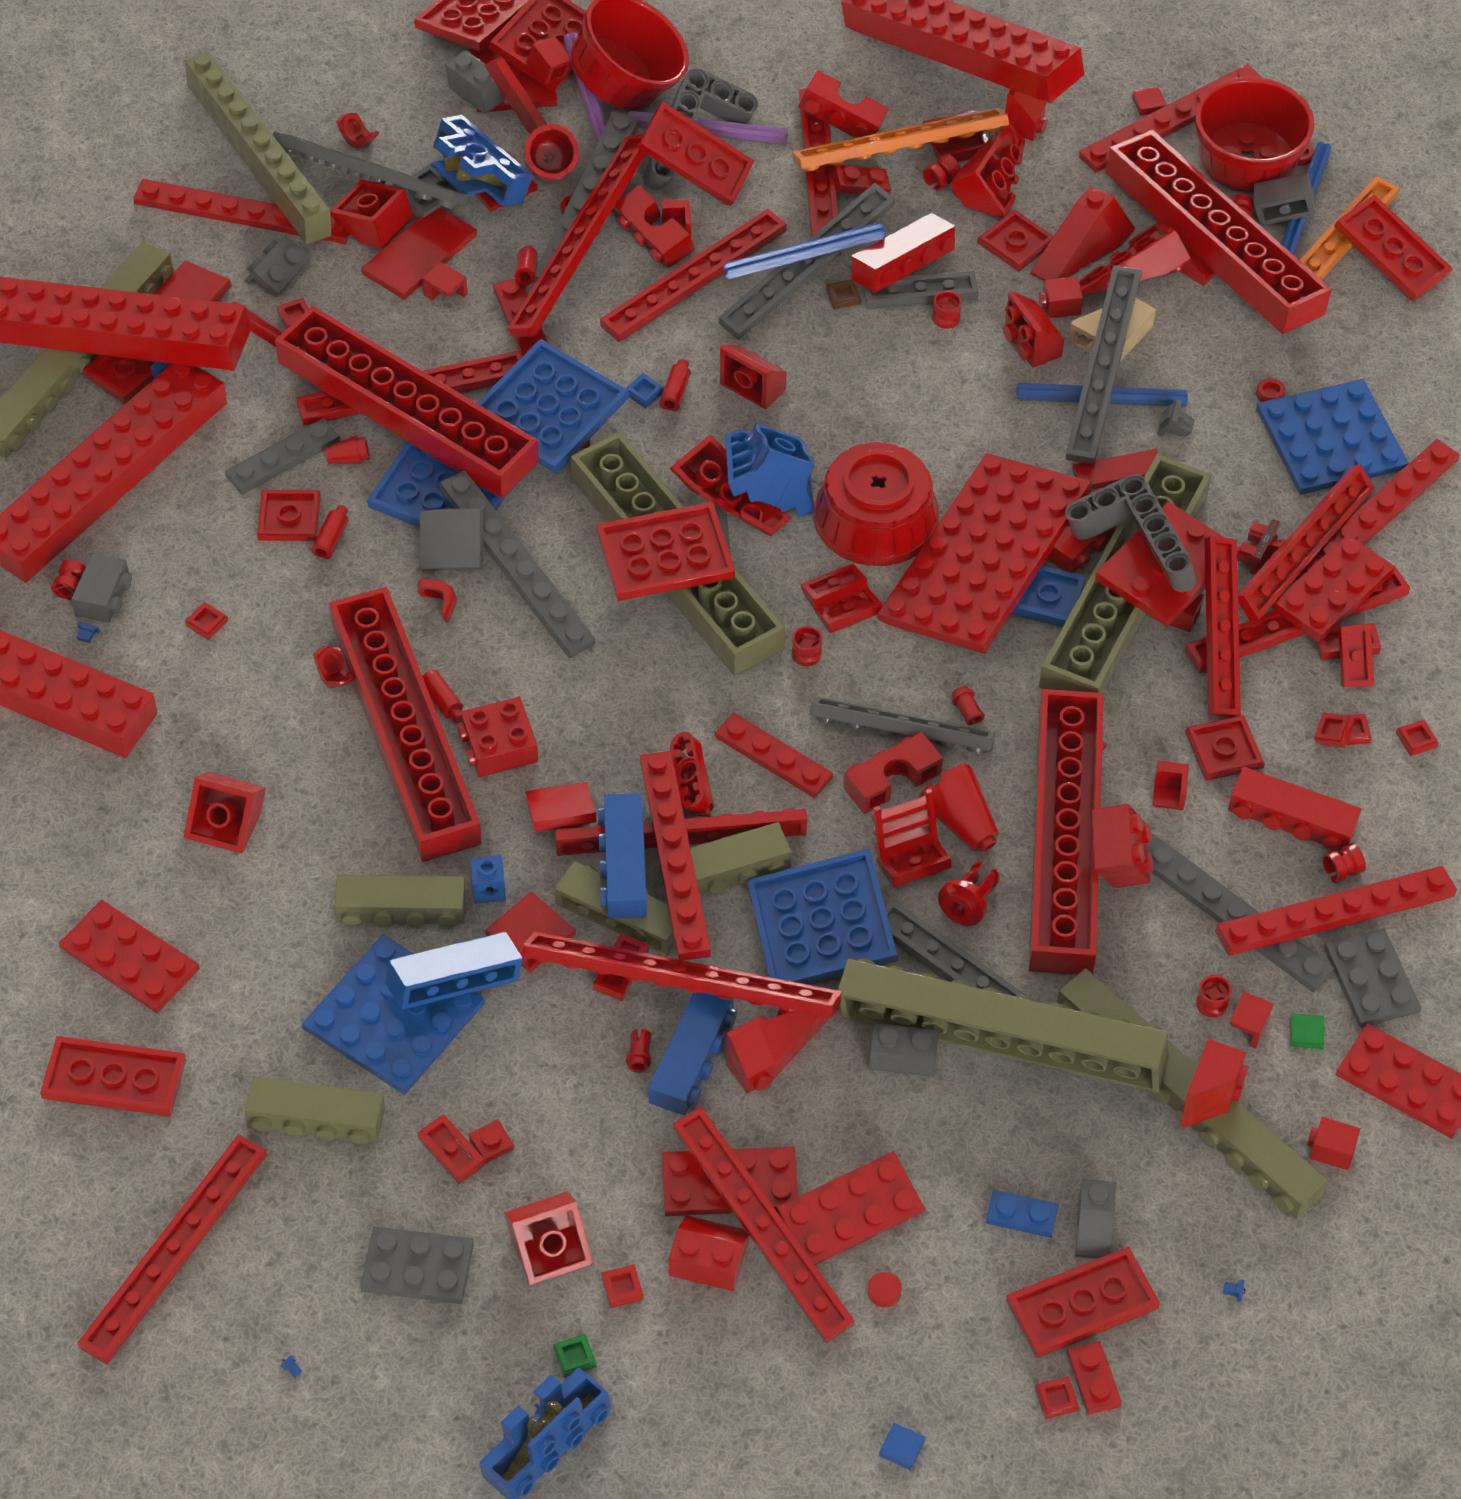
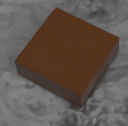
(843, 294)

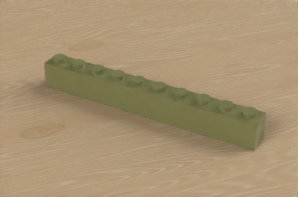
(258, 148)
(57, 370)
(1236, 1133)

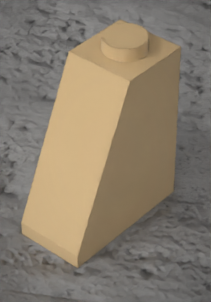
(1085, 328)

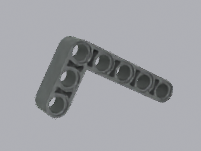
(704, 97)
(1128, 500)

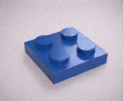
(1051, 596)

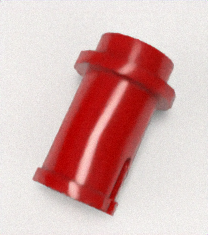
(964, 699)
(639, 1058)

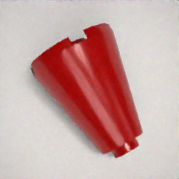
(964, 808)

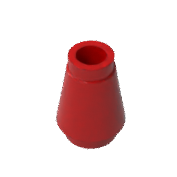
(348, 451)

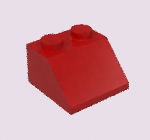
(373, 212)
(751, 375)
(223, 811)
(1215, 1083)
(549, 1237)
(708, 1252)

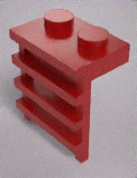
(914, 852)

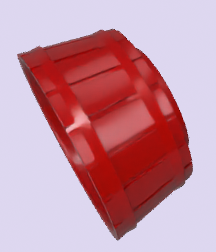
(628, 53)
(1254, 118)
(873, 522)

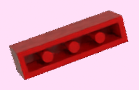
(903, 252)
(1294, 809)

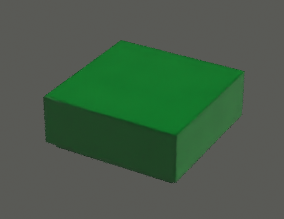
(1307, 1031)
(574, 1354)

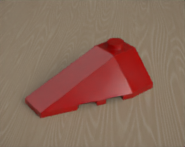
(1026, 114)
(988, 175)
(1086, 234)
(1152, 251)
(706, 472)
(765, 1046)

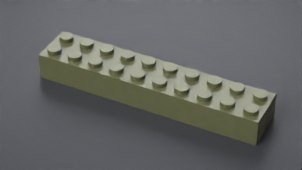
(722, 612)
(1102, 620)
(1006, 1024)

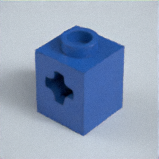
(488, 873)

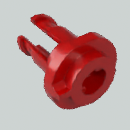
(965, 901)

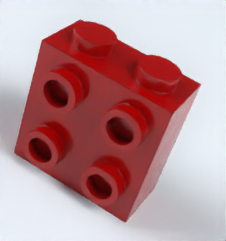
(498, 737)

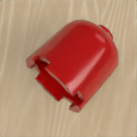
(556, 141)

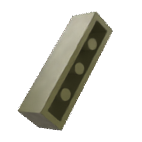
(740, 858)
(581, 894)
(400, 900)
(314, 1110)

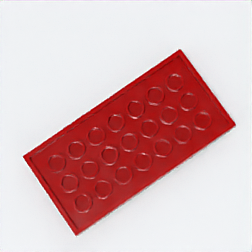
(983, 553)

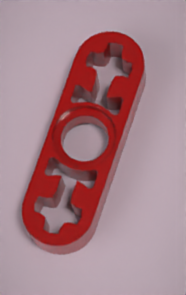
(699, 781)

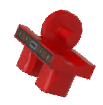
(1267, 543)

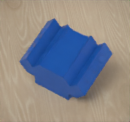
(770, 468)

